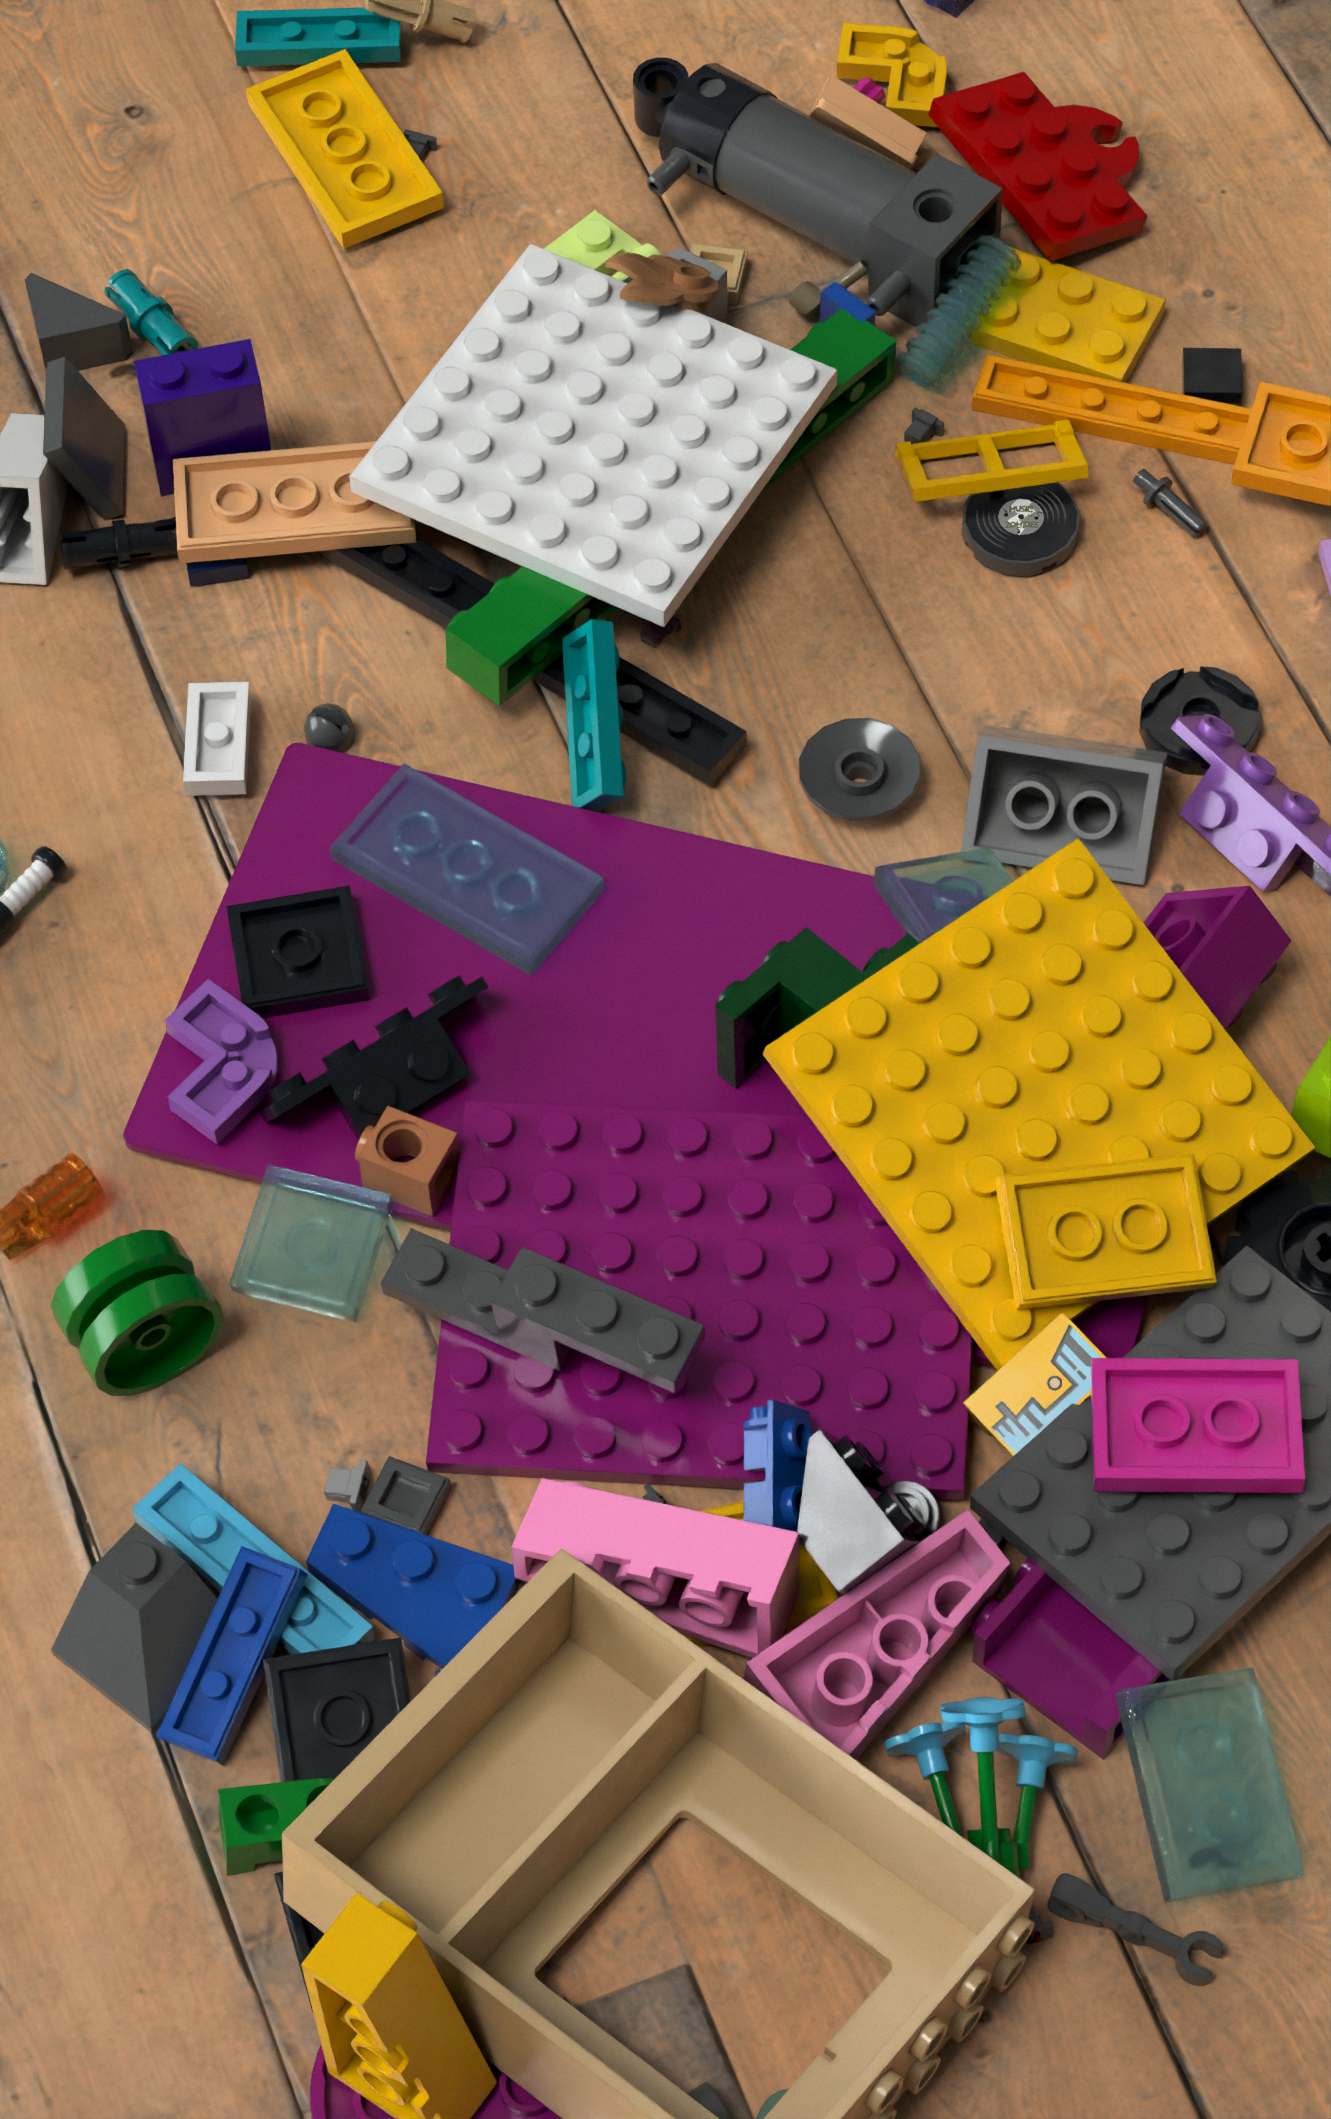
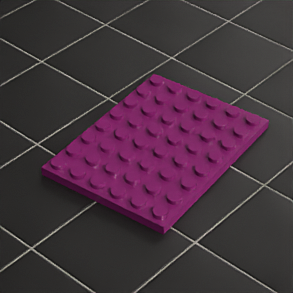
(726, 1225)

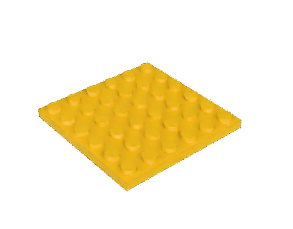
(1027, 1045)

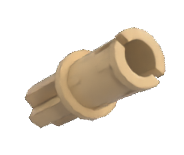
(427, 15)

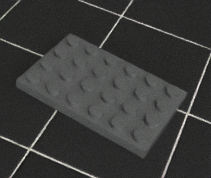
(1178, 1564)

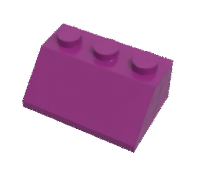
(1220, 944)

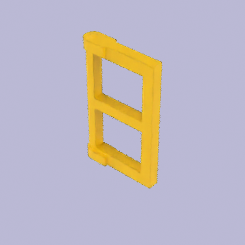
(996, 476)

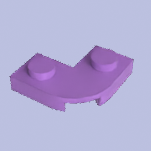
(236, 1066)

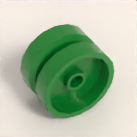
(137, 1312)

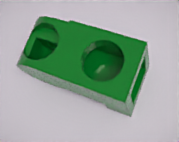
(256, 1817)

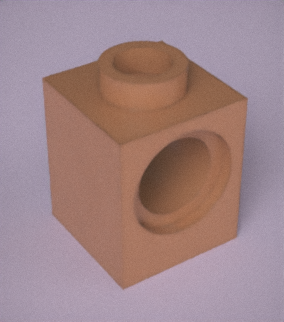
(416, 1183)

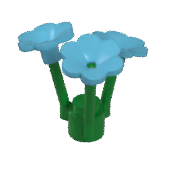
(1031, 1751)

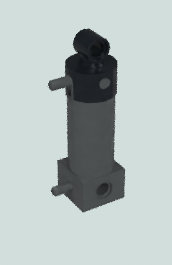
(817, 181)

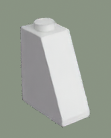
(30, 502)

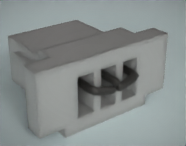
(348, 1485)

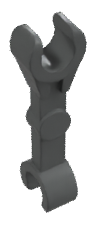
(1080, 1903)

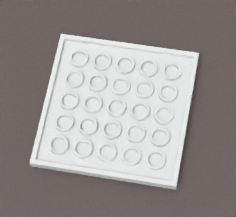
(594, 434)

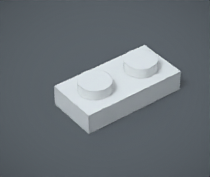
(217, 738)

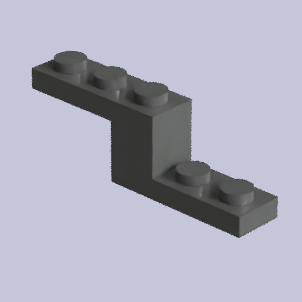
(543, 1309)

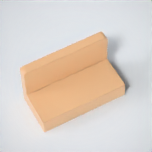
(867, 122)

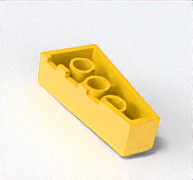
(391, 2019)

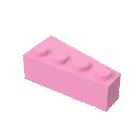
(688, 1567)
(883, 1638)

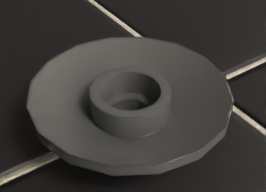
(863, 751)

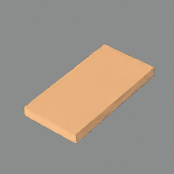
(278, 504)

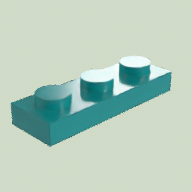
(312, 34)
(593, 716)

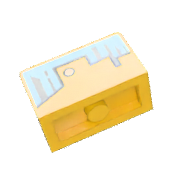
(1035, 1385)

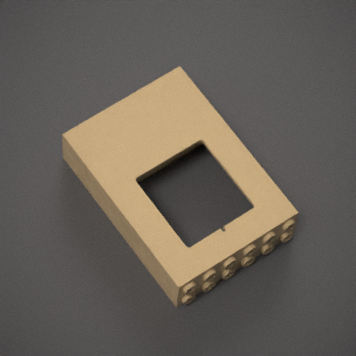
(551, 1772)

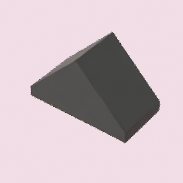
(76, 326)

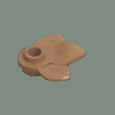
(665, 281)

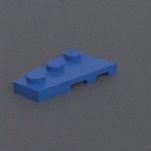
(411, 1582)

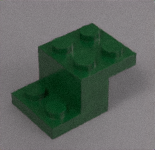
(782, 993)

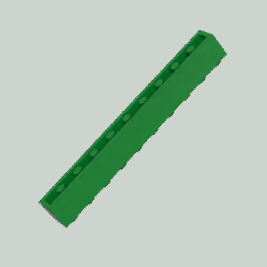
(526, 615)

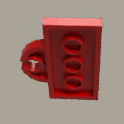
(1047, 162)

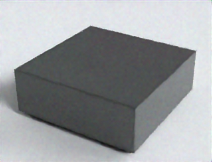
(407, 1496)

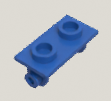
(776, 1444)

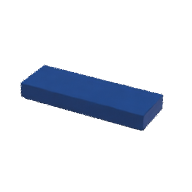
(231, 1654)

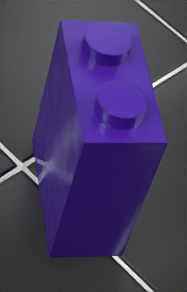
(202, 405)

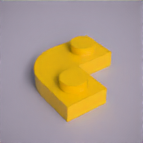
(898, 58)

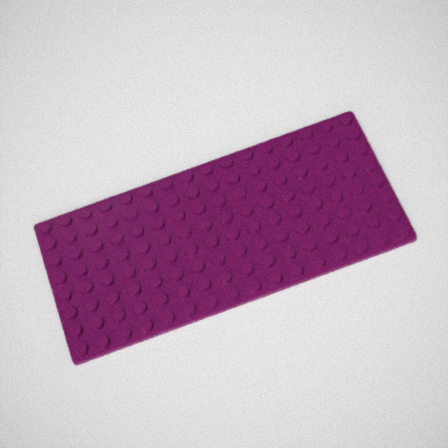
(602, 1022)

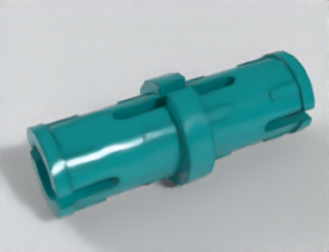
(148, 315)

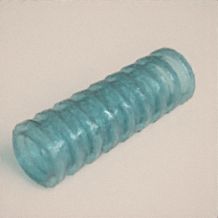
(958, 311)

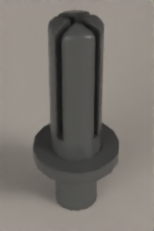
(1160, 494)

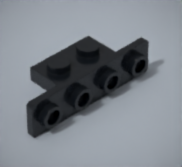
(397, 1070)

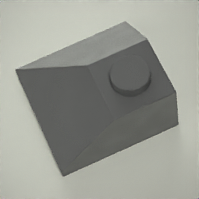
(136, 1626)

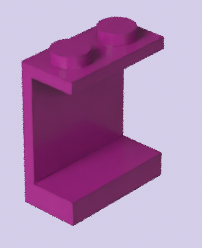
(1059, 1658)

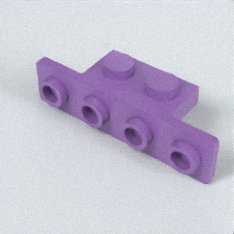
(1248, 809)

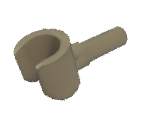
(806, 295)

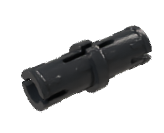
(118, 543)

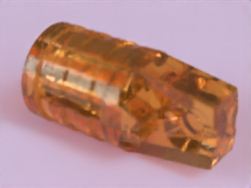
(48, 1205)

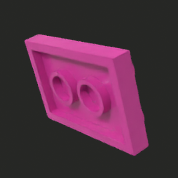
(1196, 1425)

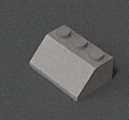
(1047, 790)

